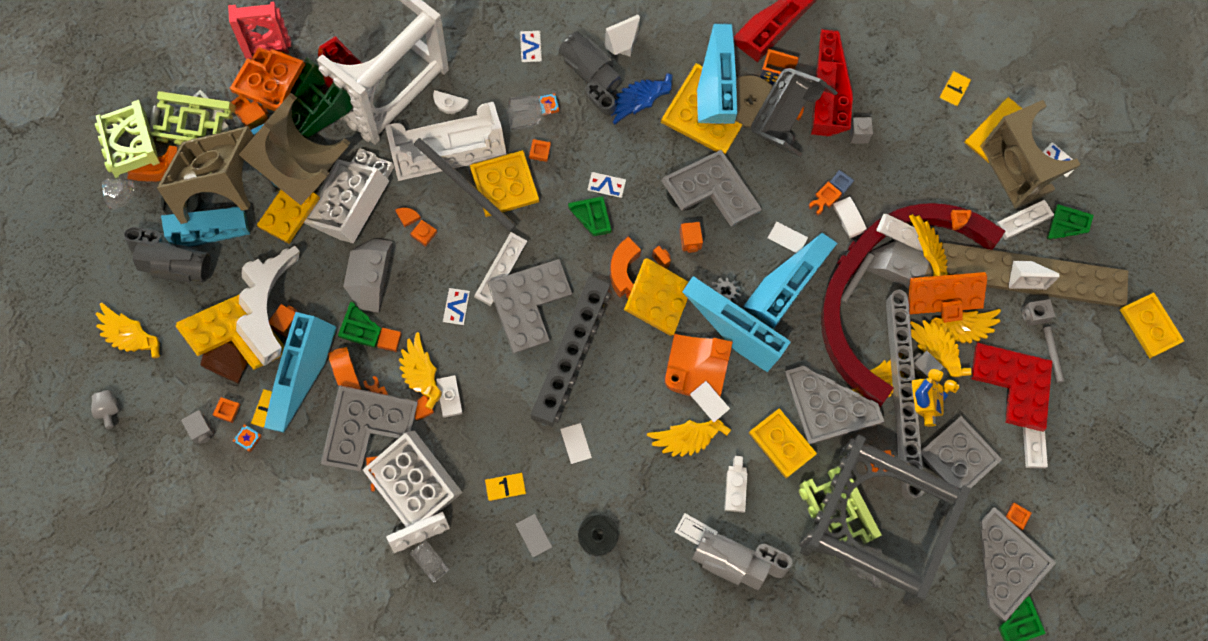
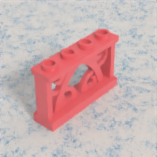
(275, 38)

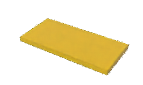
(983, 131)

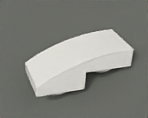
(370, 159)
(850, 217)

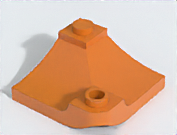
(267, 77)
(697, 361)

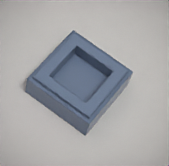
(841, 182)

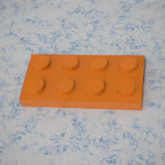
(929, 293)

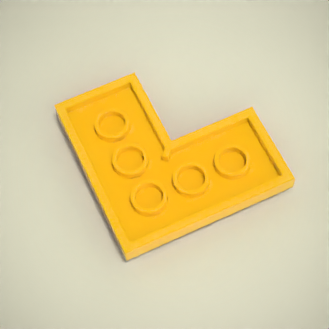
(683, 117)
(216, 327)

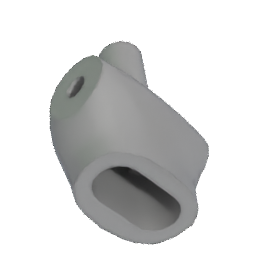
(104, 406)

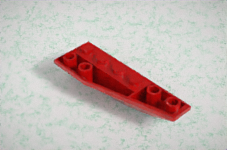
(769, 26)
(337, 53)
(832, 112)

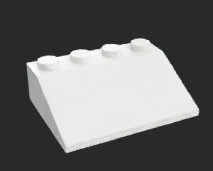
(347, 200)
(412, 480)

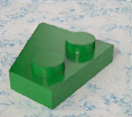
(359, 328)

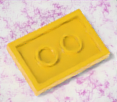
(286, 216)
(1151, 325)
(782, 443)

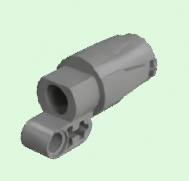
(739, 563)

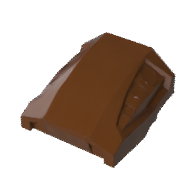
(225, 362)

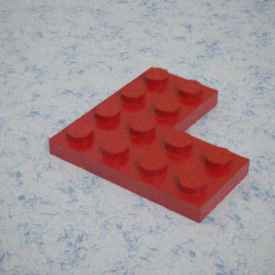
(1025, 377)

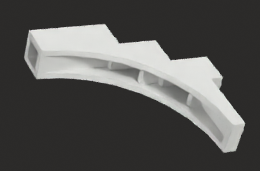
(255, 327)

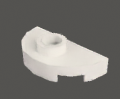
(448, 103)

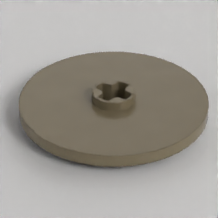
(753, 88)

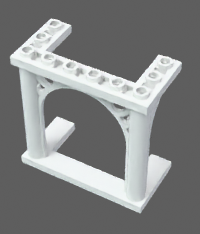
(364, 78)

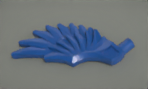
(640, 96)

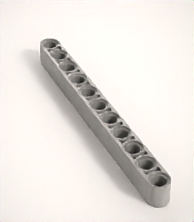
(899, 383)

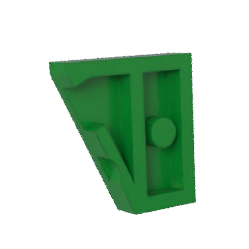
(592, 215)
(1069, 222)
(1022, 624)

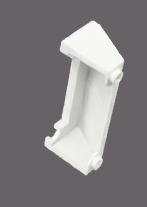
(456, 141)

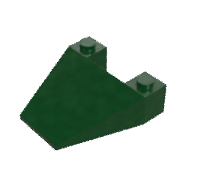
(313, 106)

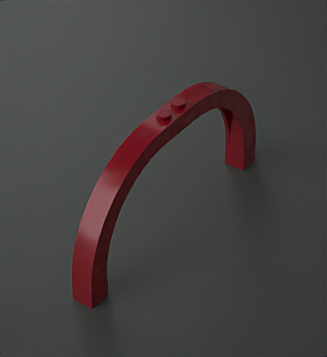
(846, 363)

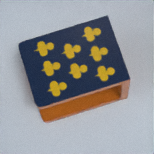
(777, 59)

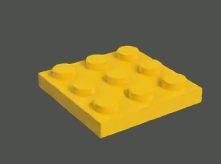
(505, 182)
(657, 297)

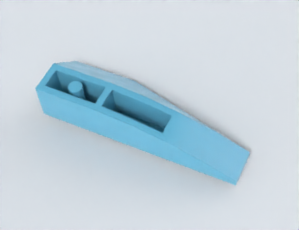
(718, 79)
(786, 283)
(747, 333)
(299, 367)

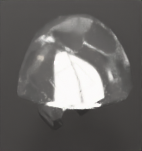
(117, 192)

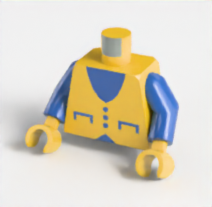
(930, 396)

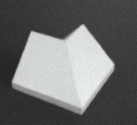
(622, 36)
(1031, 276)

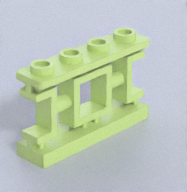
(195, 105)
(855, 507)

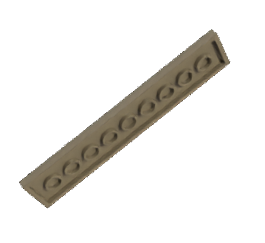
(1075, 280)

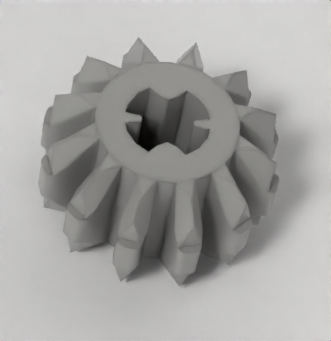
(722, 287)

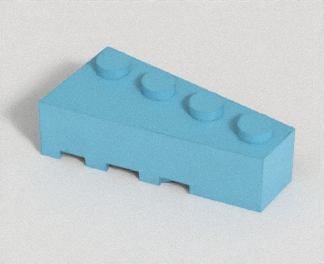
(206, 226)

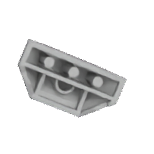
(899, 263)
(368, 273)

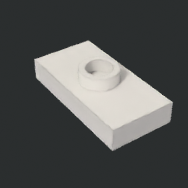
(450, 397)

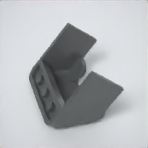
(785, 104)

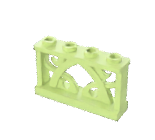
(144, 153)

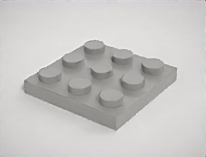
(960, 455)

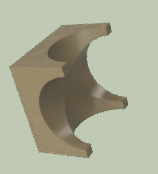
(288, 157)
(1019, 161)
(206, 166)

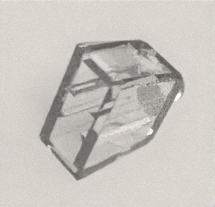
(526, 111)
(429, 561)

